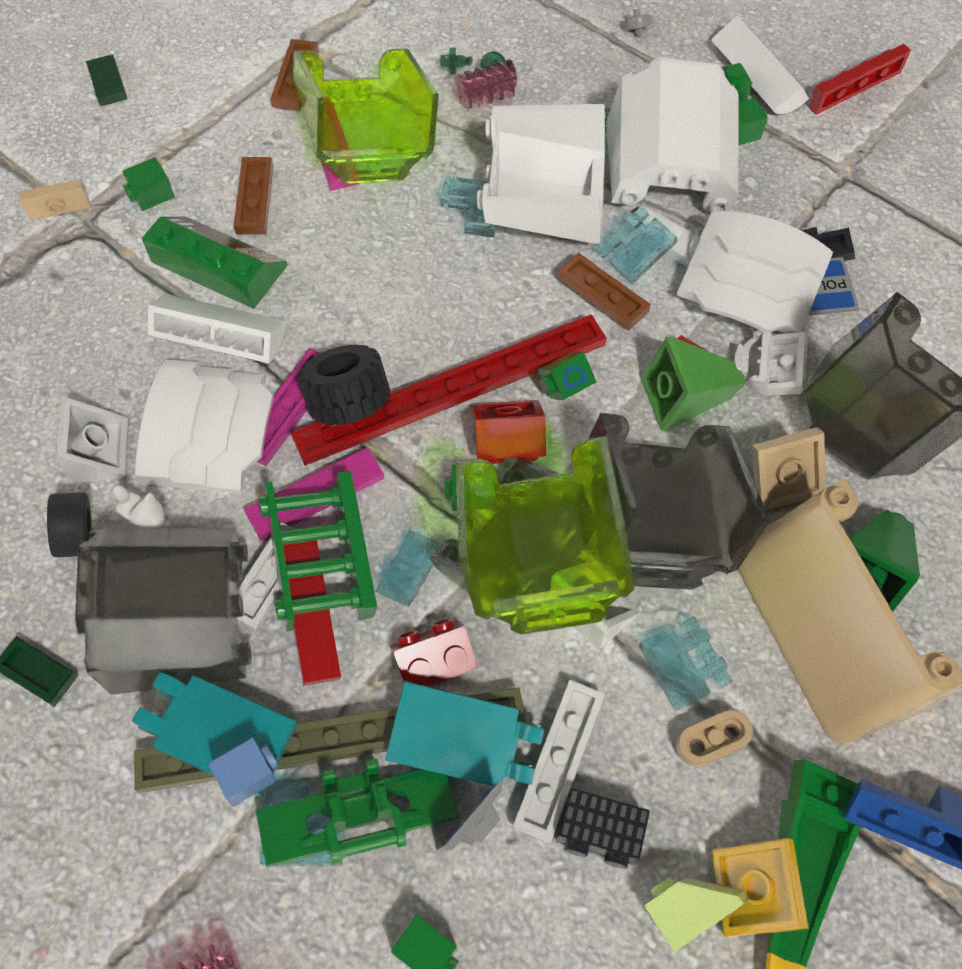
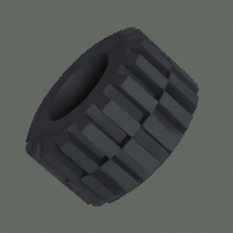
(344, 384)

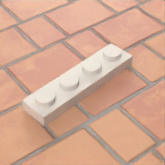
(559, 761)

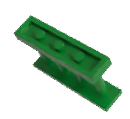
(352, 562)

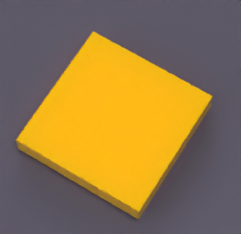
(769, 879)

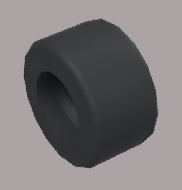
(68, 523)

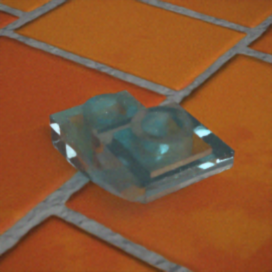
(409, 569)

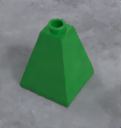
(889, 554)

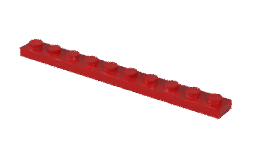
(451, 388)

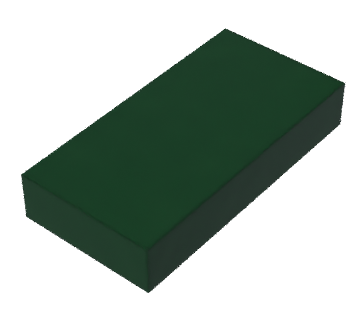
(106, 80)
(36, 671)

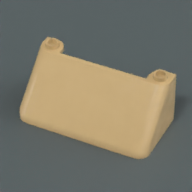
(838, 624)

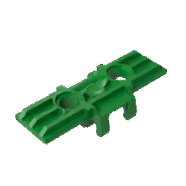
(354, 804)

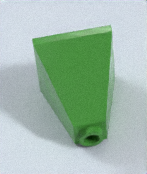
(688, 382)

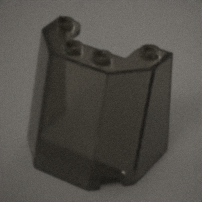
(885, 397)
(685, 506)
(161, 605)

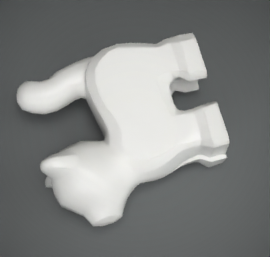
(139, 512)

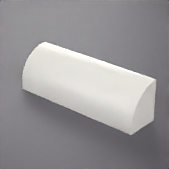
(767, 74)
(215, 328)

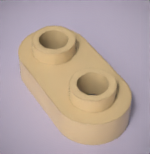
(712, 738)

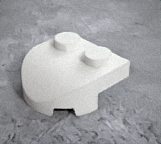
(773, 363)

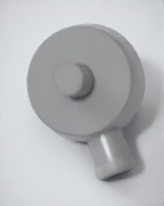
(638, 21)

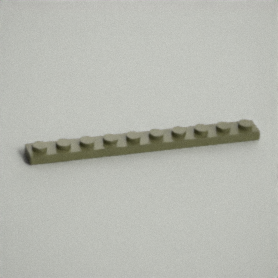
(310, 744)

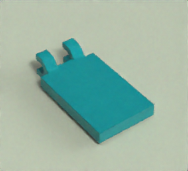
(210, 722)
(460, 736)

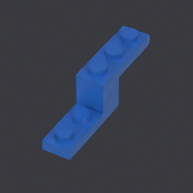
(928, 829)

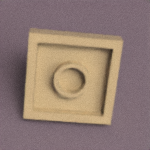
(789, 468)

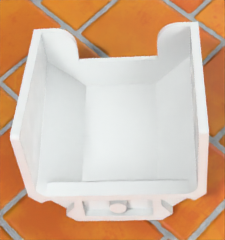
(674, 131)
(546, 170)

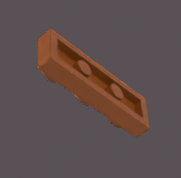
(285, 92)
(253, 195)
(603, 291)

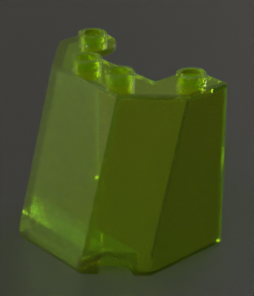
(369, 125)
(544, 546)

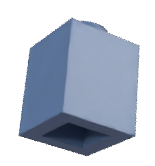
(244, 771)

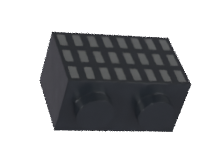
(603, 828)

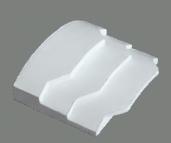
(756, 271)
(202, 427)

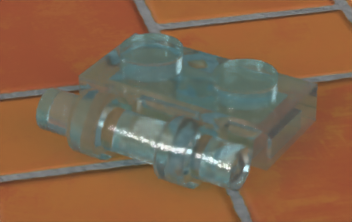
(641, 251)
(675, 668)

